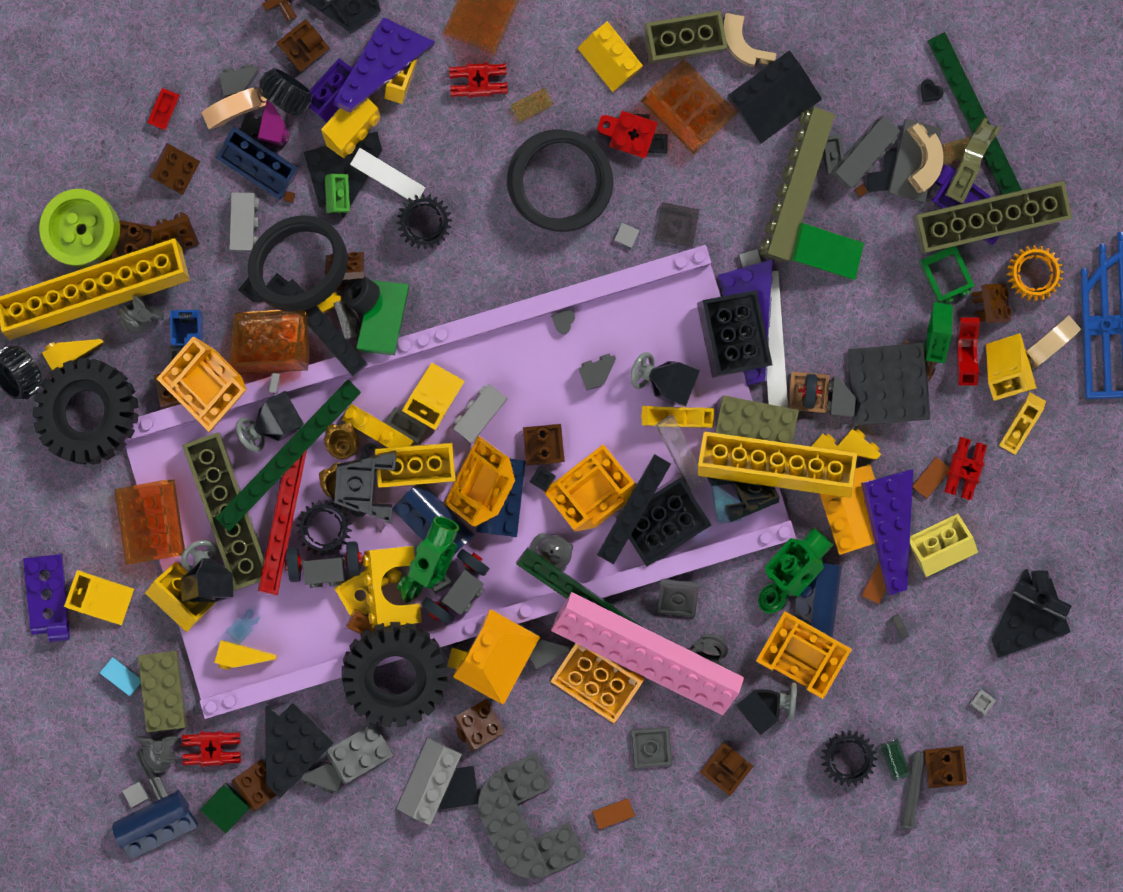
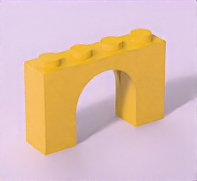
(377, 564)

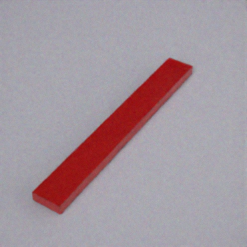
(281, 528)

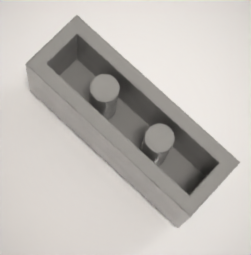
(243, 221)
(479, 413)

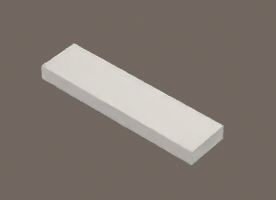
(386, 175)

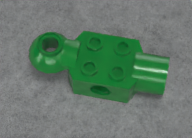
(431, 559)
(793, 570)

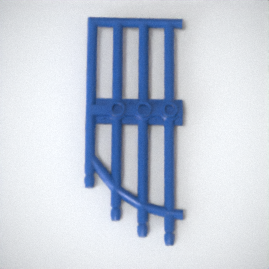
(1104, 324)

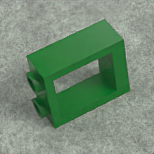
(964, 290)
(939, 332)

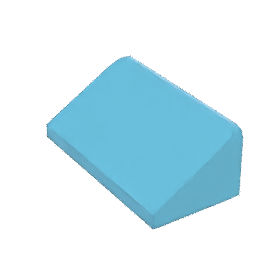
(121, 676)

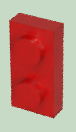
(163, 109)

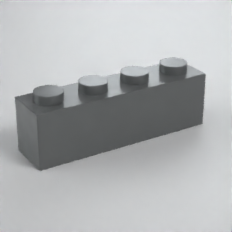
(865, 152)

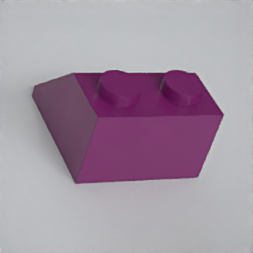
(272, 128)

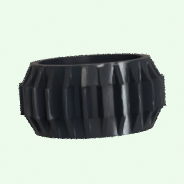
(285, 92)
(441, 229)
(18, 373)
(304, 530)
(865, 769)

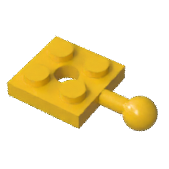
(347, 590)

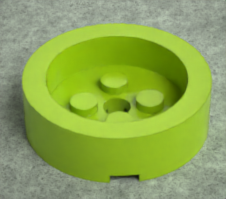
(63, 218)

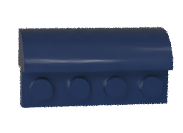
(257, 163)
(419, 509)
(508, 518)
(819, 600)
(154, 825)

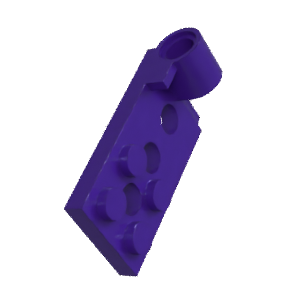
(975, 193)
(58, 626)

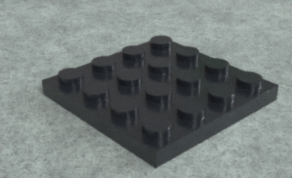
(889, 384)

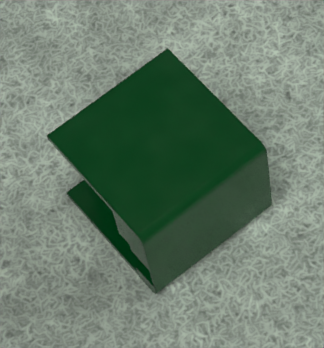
(225, 808)

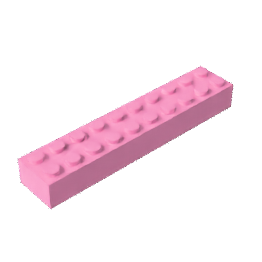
(647, 653)

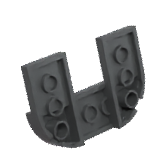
(508, 830)

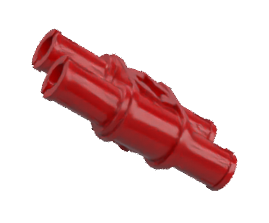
(472, 89)
(974, 464)
(205, 758)

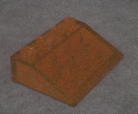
(481, 23)
(688, 106)
(269, 342)
(150, 521)

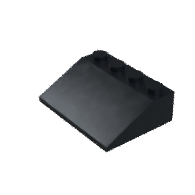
(774, 97)
(734, 333)
(667, 521)

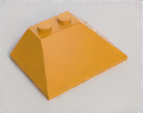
(203, 382)
(481, 483)
(591, 490)
(804, 654)
(496, 657)

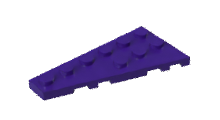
(383, 58)
(748, 279)
(889, 512)

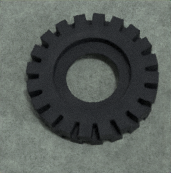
(117, 418)
(390, 642)

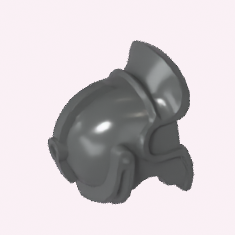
(138, 315)
(561, 549)
(711, 647)
(157, 753)

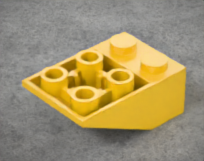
(1008, 368)
(433, 396)
(99, 597)

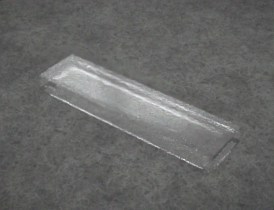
(680, 452)

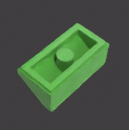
(337, 193)

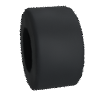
(361, 294)

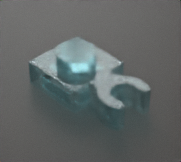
(241, 628)

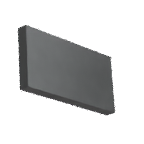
(907, 162)

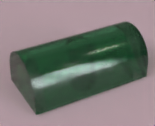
(895, 759)

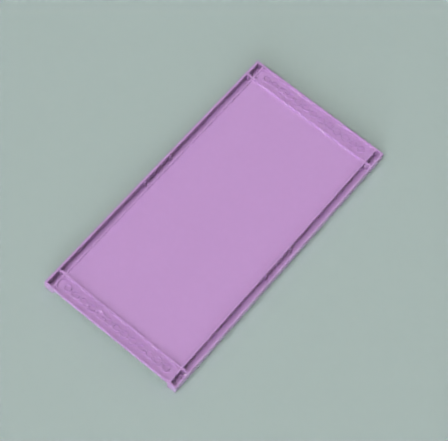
(538, 372)

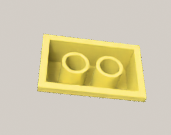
(942, 545)

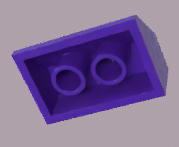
(327, 89)

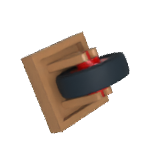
(809, 392)

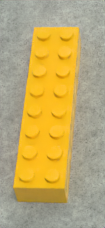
(777, 464)

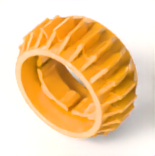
(1053, 266)

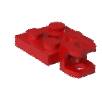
(619, 132)

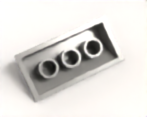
(429, 781)

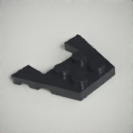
(348, 13)
(356, 484)
(752, 498)

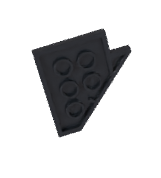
(325, 161)
(1025, 625)
(290, 747)

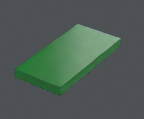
(827, 251)
(383, 322)

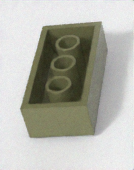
(685, 37)
(756, 420)
(162, 691)

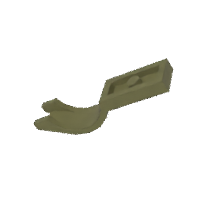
(971, 161)

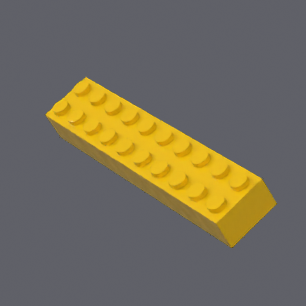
(92, 289)

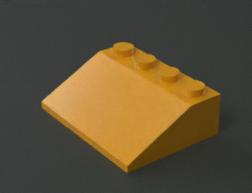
(849, 516)
(597, 682)

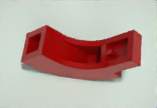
(966, 352)

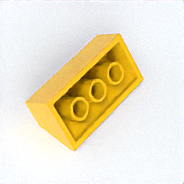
(418, 465)

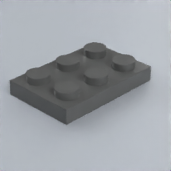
(359, 753)

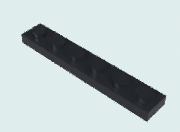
(329, 333)
(633, 509)

